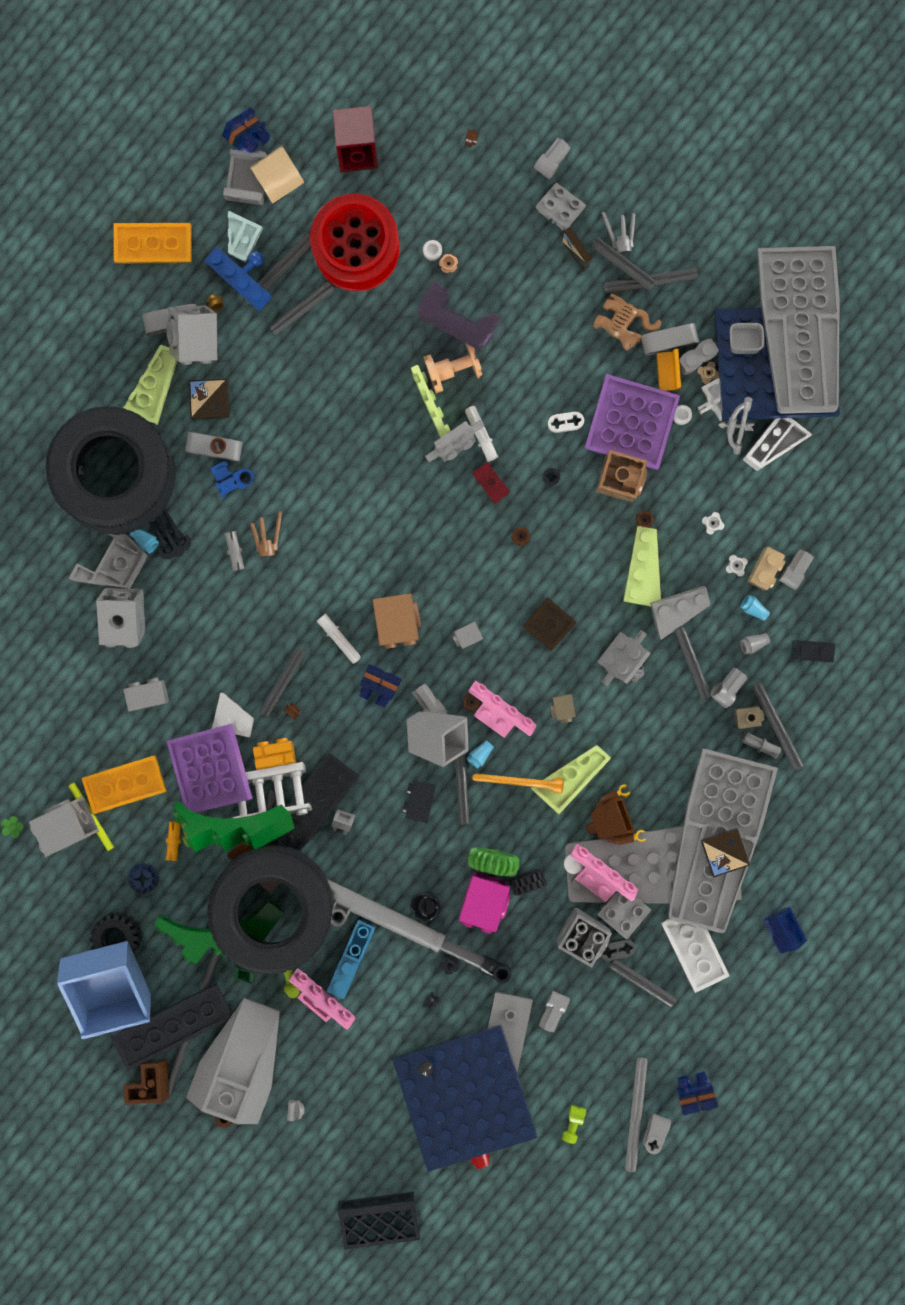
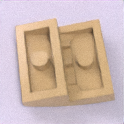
(277, 174)

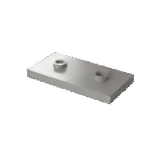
(513, 1014)

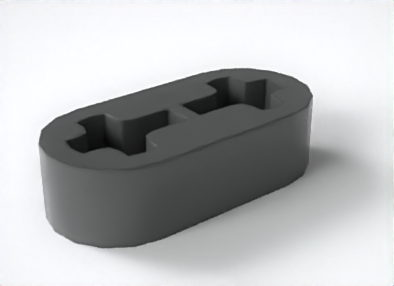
(618, 954)

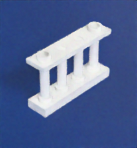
(276, 775)

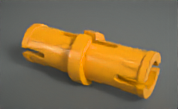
(173, 841)

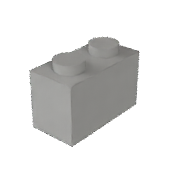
(146, 695)

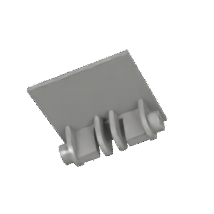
(560, 206)
(623, 914)

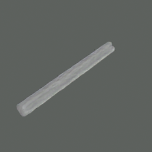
(636, 1114)

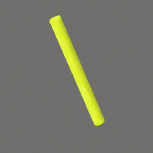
(102, 835)

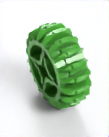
(493, 861)

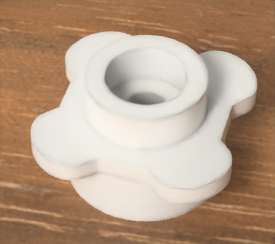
(715, 517)
(741, 565)

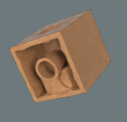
(622, 476)
(397, 620)

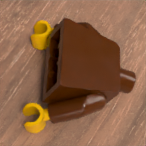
(612, 819)

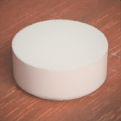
(432, 250)
(682, 415)
(572, 866)

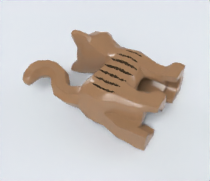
(622, 318)

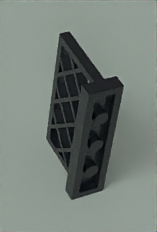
(372, 1205)

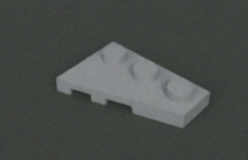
(678, 609)

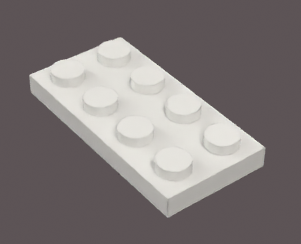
(696, 954)

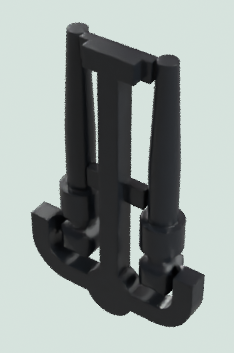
(177, 551)

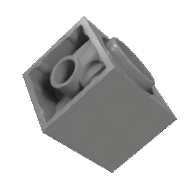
(192, 334)
(120, 617)
(63, 825)
(583, 937)

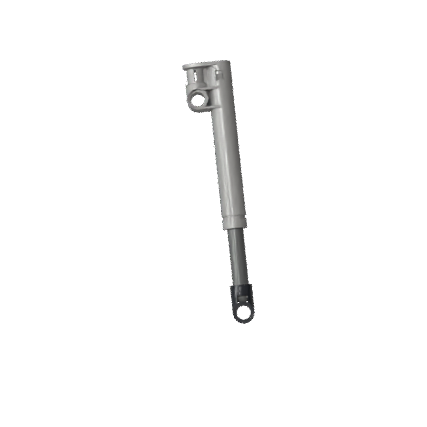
(347, 900)

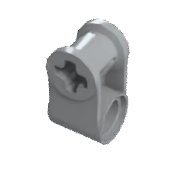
(656, 1130)

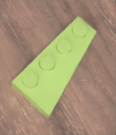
(153, 386)
(429, 397)
(643, 573)
(575, 776)

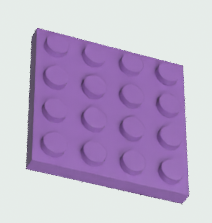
(632, 420)
(209, 769)

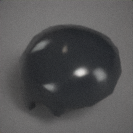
(425, 906)

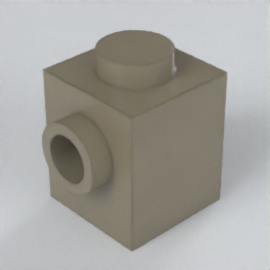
(563, 708)
(748, 717)

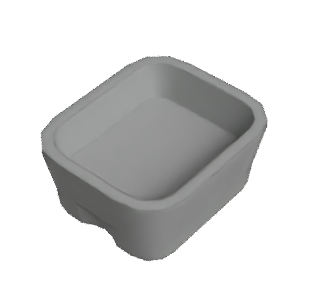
(746, 338)

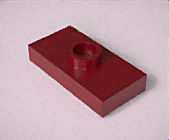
(491, 482)

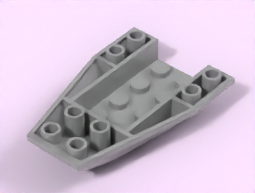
(238, 1066)

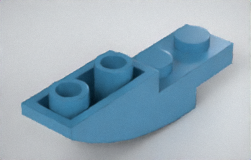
(351, 959)

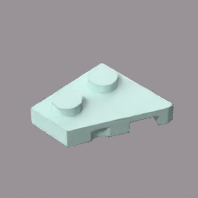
(242, 236)

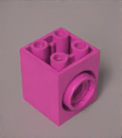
(485, 902)

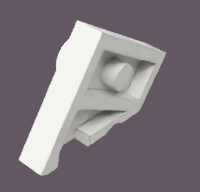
(231, 713)

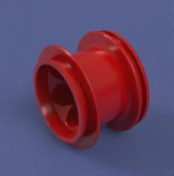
(339, 215)

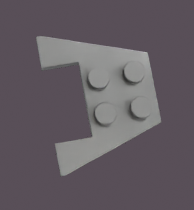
(118, 566)

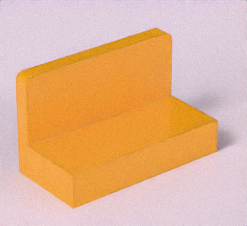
(668, 371)

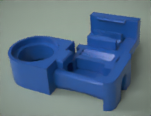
(227, 480)

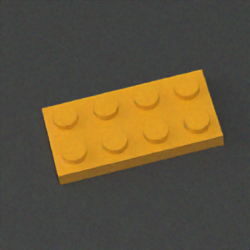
(152, 243)
(124, 784)

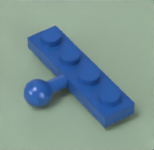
(238, 277)

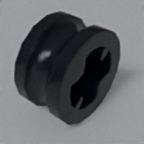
(546, 480)
(430, 1001)

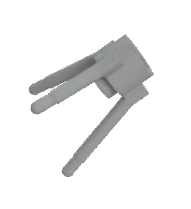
(624, 243)

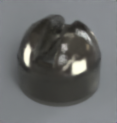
(425, 1068)

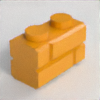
(275, 754)

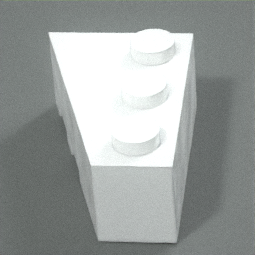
(775, 441)

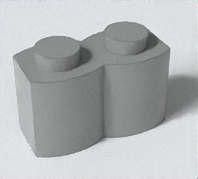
(694, 358)

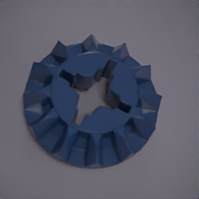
(148, 871)

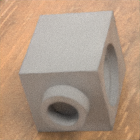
(467, 635)

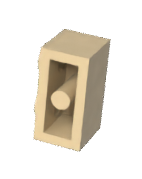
(766, 568)

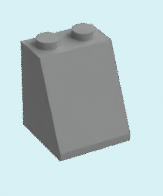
(437, 736)

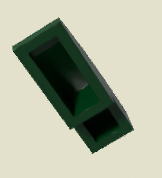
(244, 974)

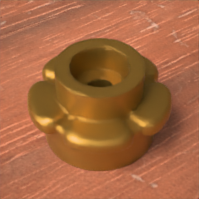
(214, 302)

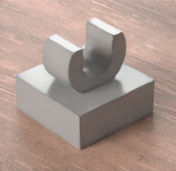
(343, 821)

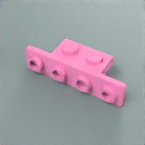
(499, 714)
(599, 877)
(320, 1001)

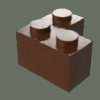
(152, 1086)

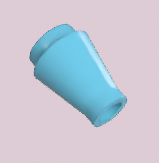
(144, 540)
(753, 607)
(480, 754)

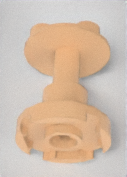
(445, 369)

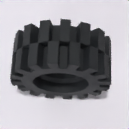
(528, 882)

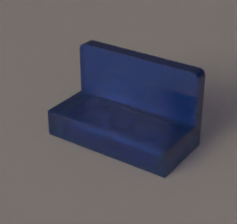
(785, 931)

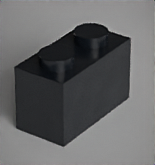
(813, 651)
(420, 801)

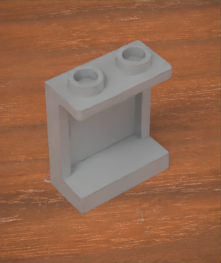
(241, 182)

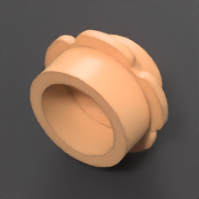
(448, 268)

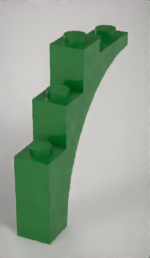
(228, 832)
(198, 940)

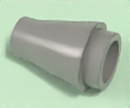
(753, 643)

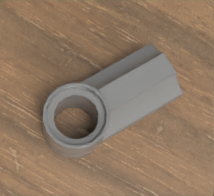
(549, 162)
(794, 573)
(725, 692)
(428, 701)
(555, 1007)

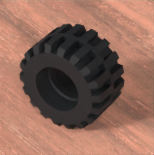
(120, 921)

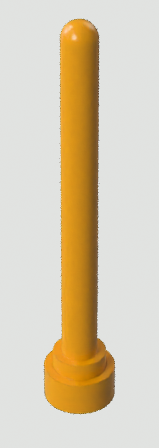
(554, 785)

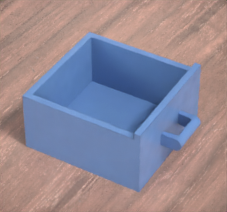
(104, 989)

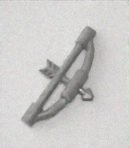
(746, 406)

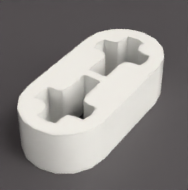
(567, 426)

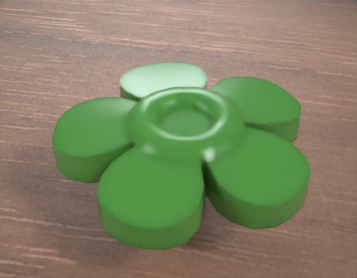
(11, 826)

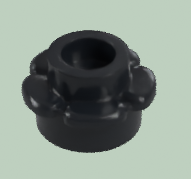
(450, 970)

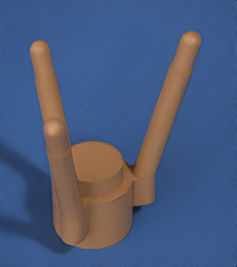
(265, 546)

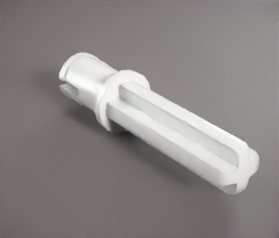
(482, 435)
(332, 631)

